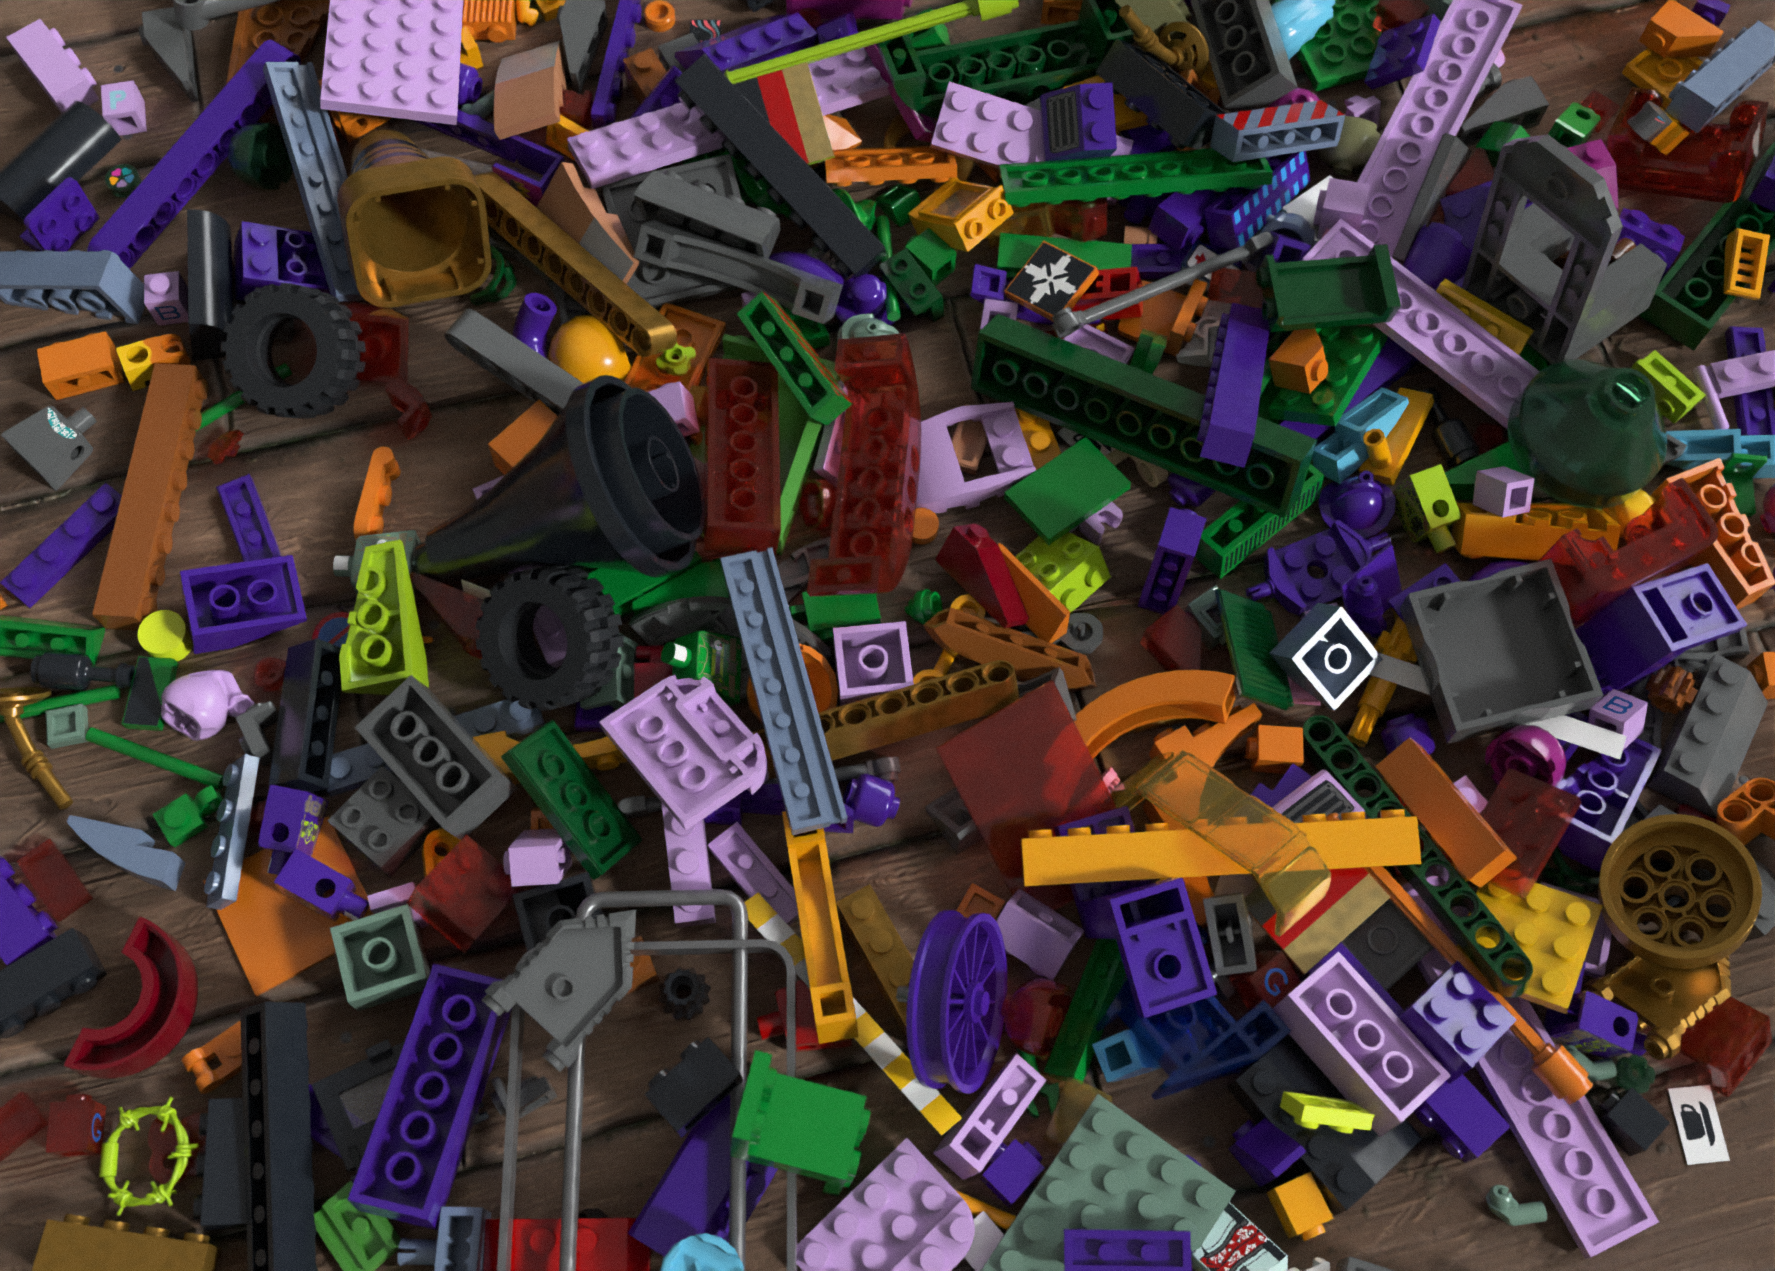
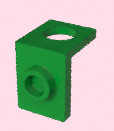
(1743, 480)

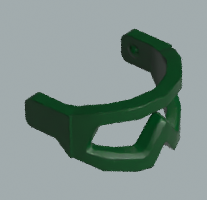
(490, 293)
(1558, 878)

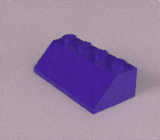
(753, 43)
(695, 1188)

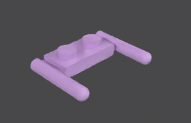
(1733, 378)

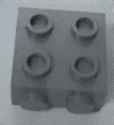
(384, 821)

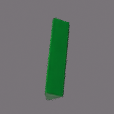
(33, 637)

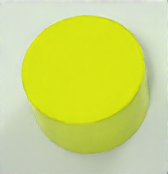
(165, 635)

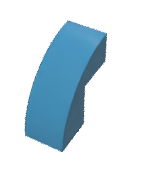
(1124, 1057)

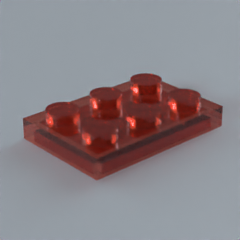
(1530, 822)

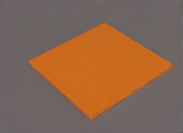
(276, 934)

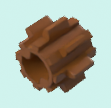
(1671, 689)

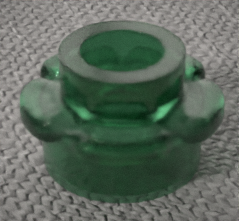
(1625, 1077)

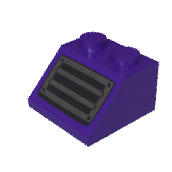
(1078, 122)

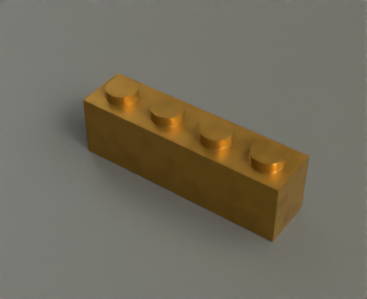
(878, 946)
(82, 1247)

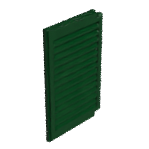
(1250, 639)

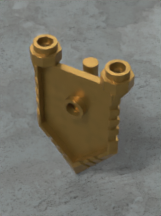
(1664, 997)

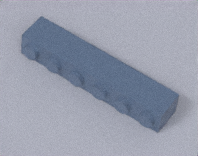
(1723, 77)

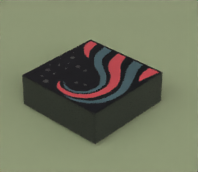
(705, 29)

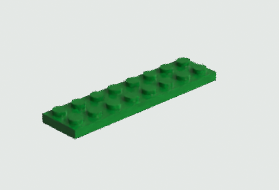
(1129, 175)

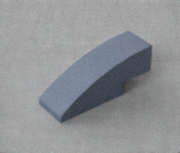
(130, 851)

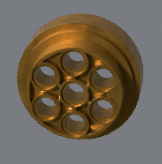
(1686, 845)

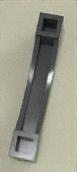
(687, 251)

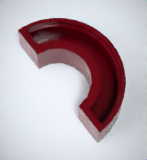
(156, 1021)

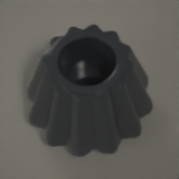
(687, 1006)

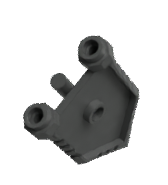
(571, 980)

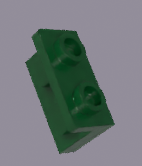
(913, 285)

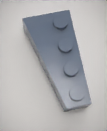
(71, 283)

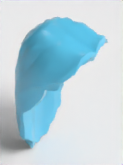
(1300, 21)

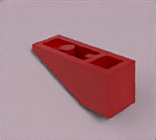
(1111, 284)

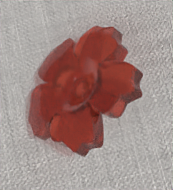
(226, 445)

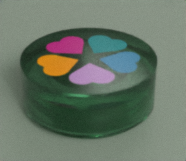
(122, 180)

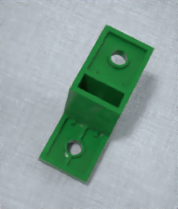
(799, 1126)

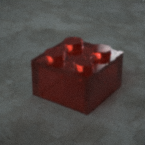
(464, 893)

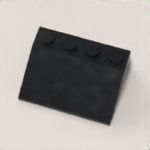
(1340, 1162)

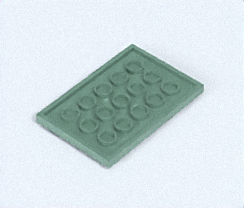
(1110, 1178)

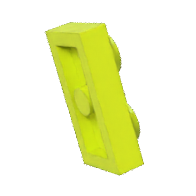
(1336, 1113)

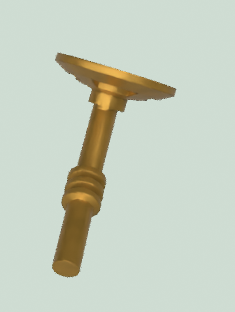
(1175, 53)
(11, 707)

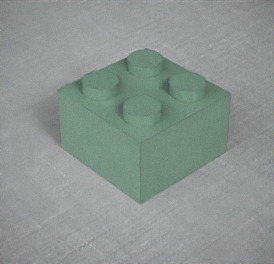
(381, 957)

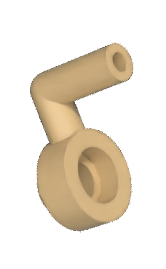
(1149, 472)

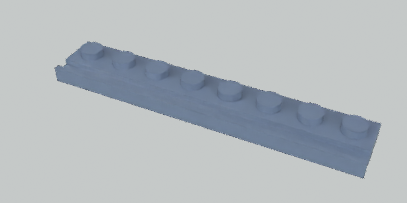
(315, 165)
(783, 692)

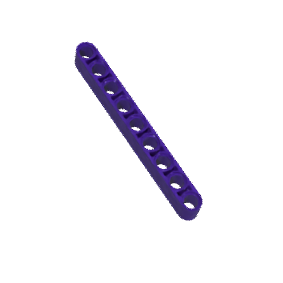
(190, 160)

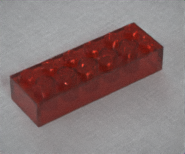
(741, 457)

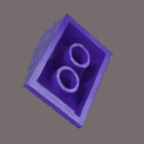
(241, 602)

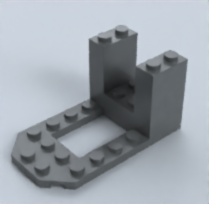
(1517, 249)

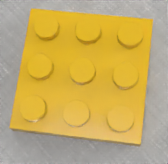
(1551, 931)

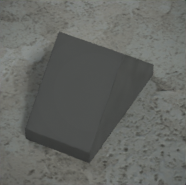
(1230, 933)

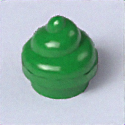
(924, 605)

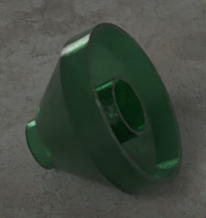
(1588, 432)

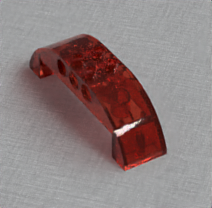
(876, 470)

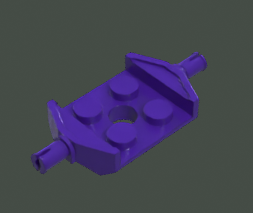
(1335, 550)

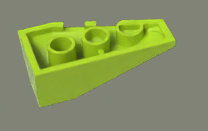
(384, 627)

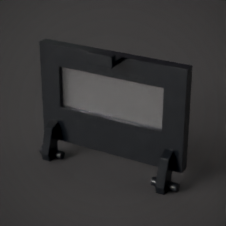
(354, 1099)

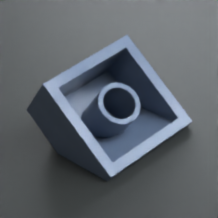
(1326, 655)

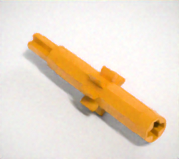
(1379, 691)

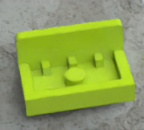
(1673, 391)

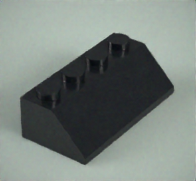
(1160, 94)

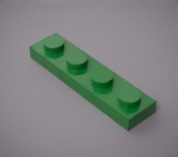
(1096, 989)

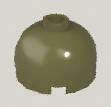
(1354, 147)

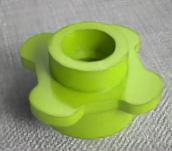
(679, 366)

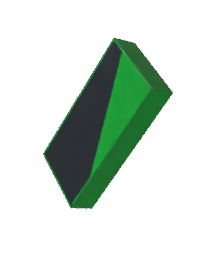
(144, 700)

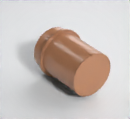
(1138, 235)

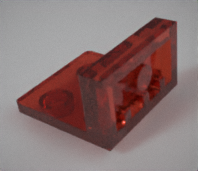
(1728, 1042)

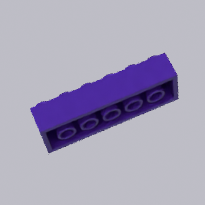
(431, 1101)

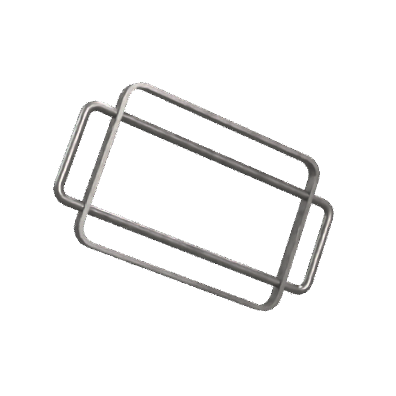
(739, 948)

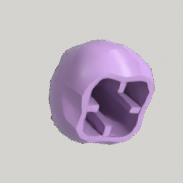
(201, 703)

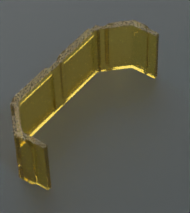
(1235, 825)

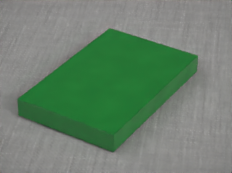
(1067, 491)

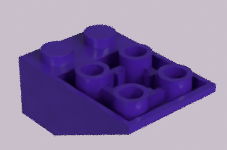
(275, 257)

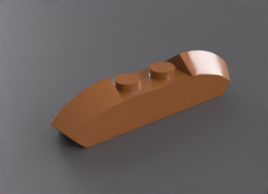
(985, 641)

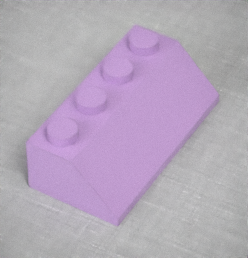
(1360, 1043)

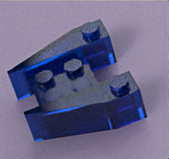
(1199, 1038)

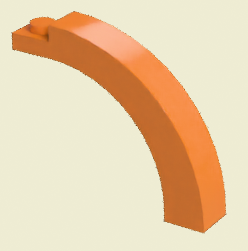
(1154, 699)

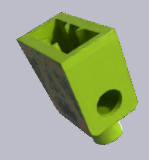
(1428, 508)

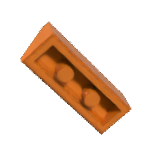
(1046, 613)

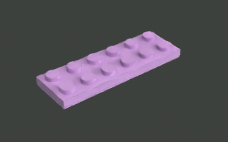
(994, 129)

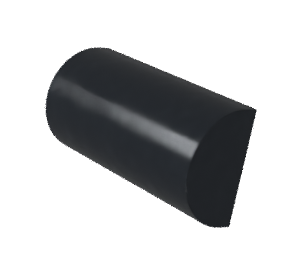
(61, 150)
(208, 282)

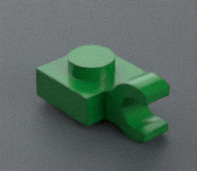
(185, 816)

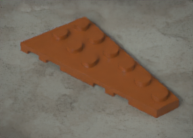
(287, 22)

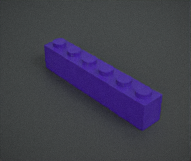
(1454, 1109)

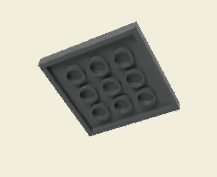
(661, 284)

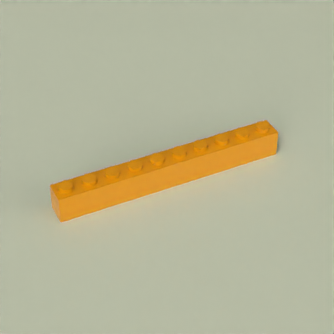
(1183, 853)

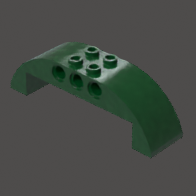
(1007, 65)

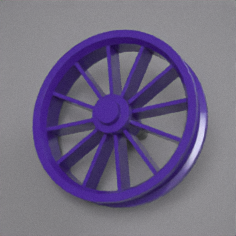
(956, 1001)

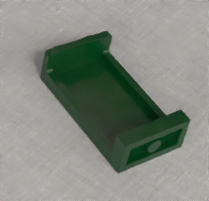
(1328, 291)

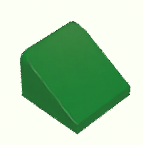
(898, 203)

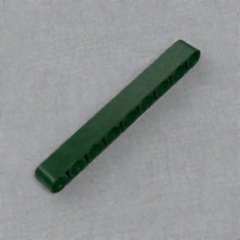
(1438, 898)

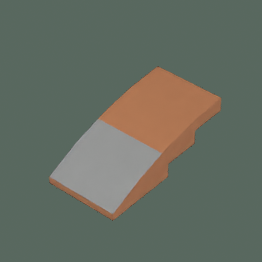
(529, 90)
(583, 218)

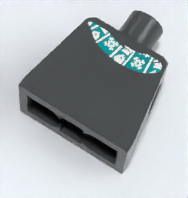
(52, 443)

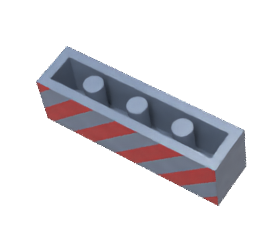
(1277, 130)

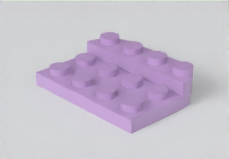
(688, 747)
(893, 1221)

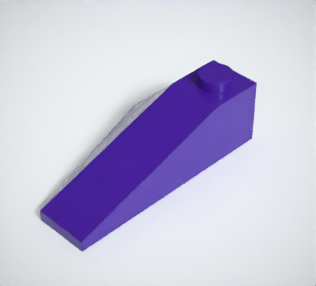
(1607, 797)

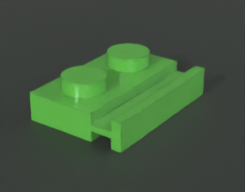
(355, 1237)

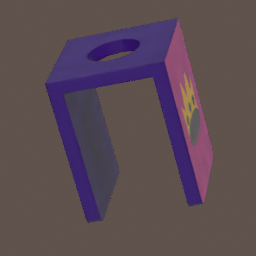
(536, 159)

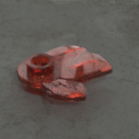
(164, 1144)

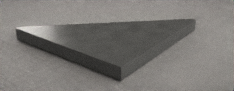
(1445, 166)

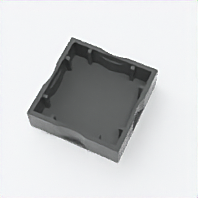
(1500, 651)

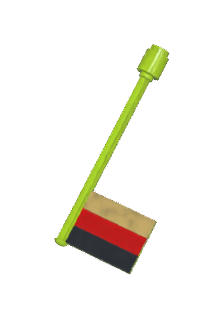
(785, 89)

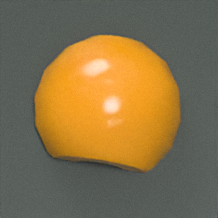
(588, 350)

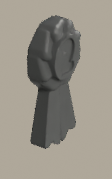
(1082, 635)

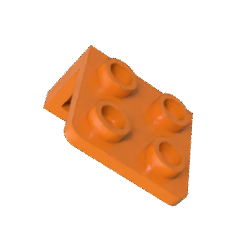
(1169, 315)

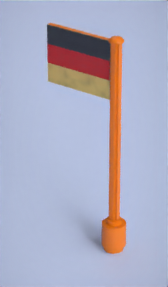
(1357, 895)

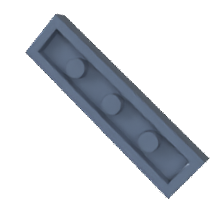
(230, 842)

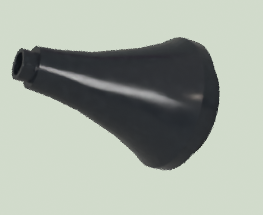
(595, 492)

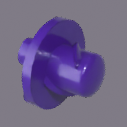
(863, 296)

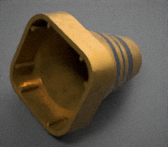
(412, 223)

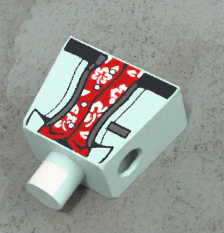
(1238, 1246)

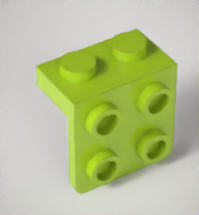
(1067, 568)

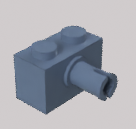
(458, 1242)

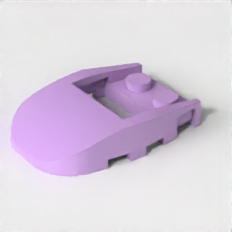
(940, 475)

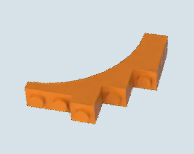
(1208, 745)

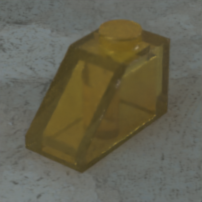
(1033, 220)

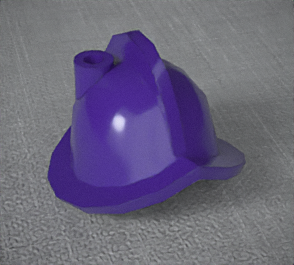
(1358, 503)

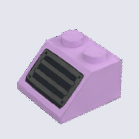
(1317, 796)

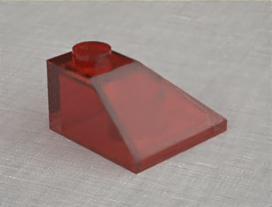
(385, 343)

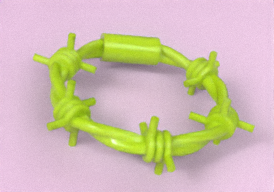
(109, 1157)

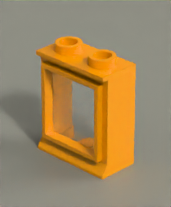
(962, 213)

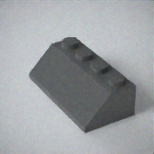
(705, 213)
(1710, 737)

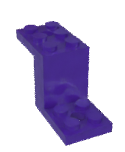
(1656, 625)
(1148, 922)

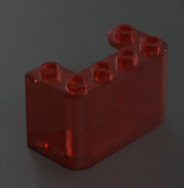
(1702, 166)
(1657, 546)

